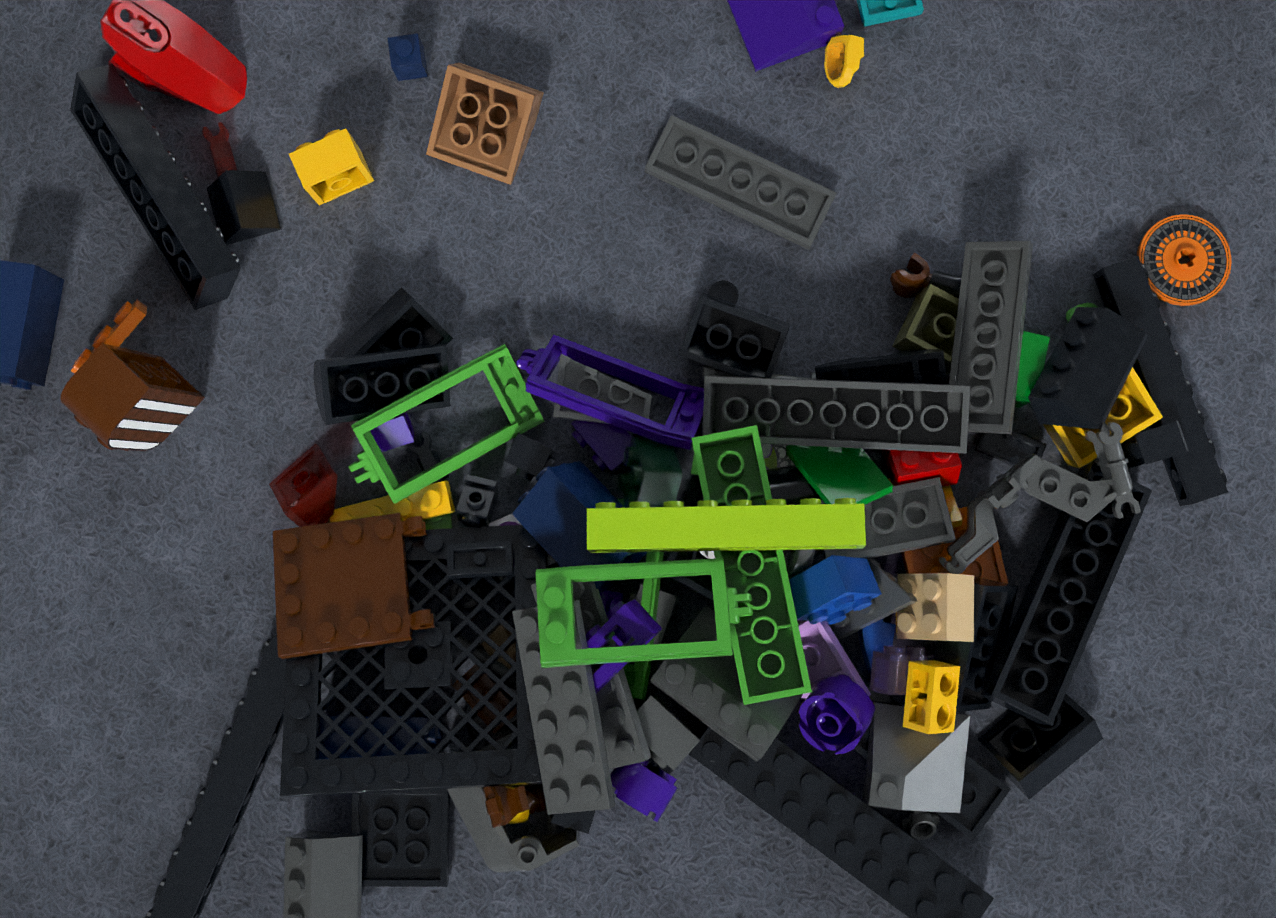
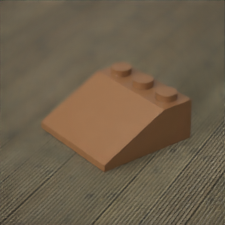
(483, 122)

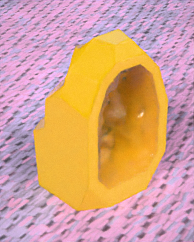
(843, 59)

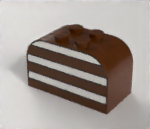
(129, 398)

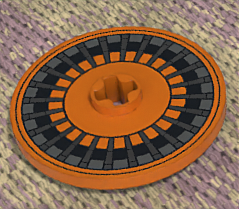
(1181, 237)

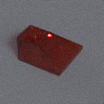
(307, 489)

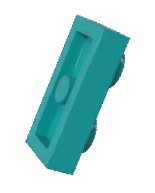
(883, 11)

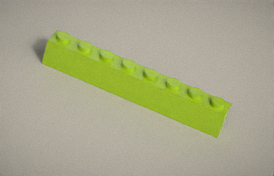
(726, 527)

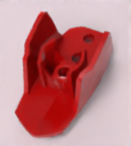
(182, 60)

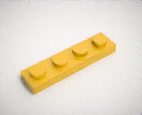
(428, 502)

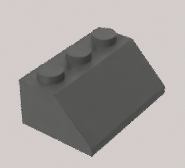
(323, 875)

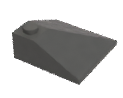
(914, 767)

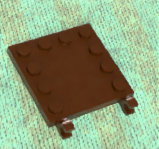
(344, 585)

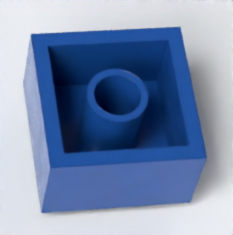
(833, 589)

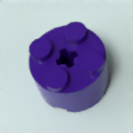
(836, 714)
(644, 788)

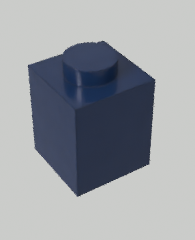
(407, 57)

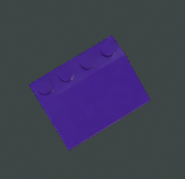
(784, 28)

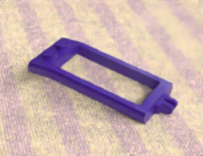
(683, 419)

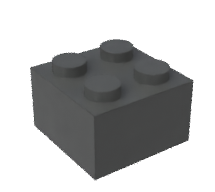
(665, 732)

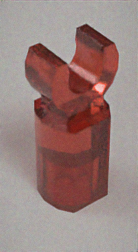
(220, 149)

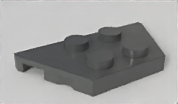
(890, 601)

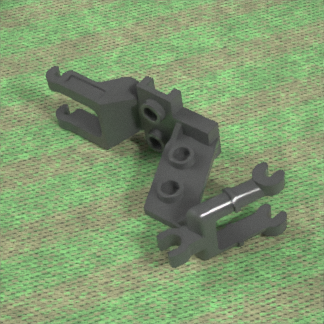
(1052, 486)

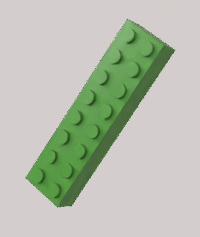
(768, 642)

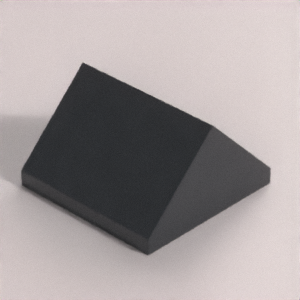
(243, 205)

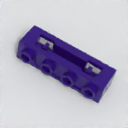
(634, 623)

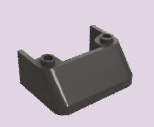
(496, 844)

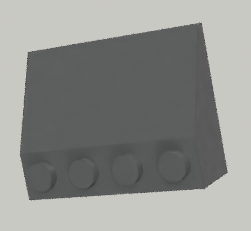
(713, 694)

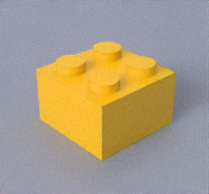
(331, 166)

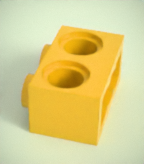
(931, 696)

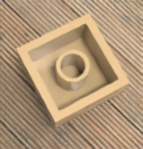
(942, 607)

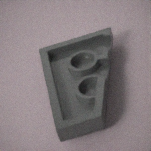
(601, 387)

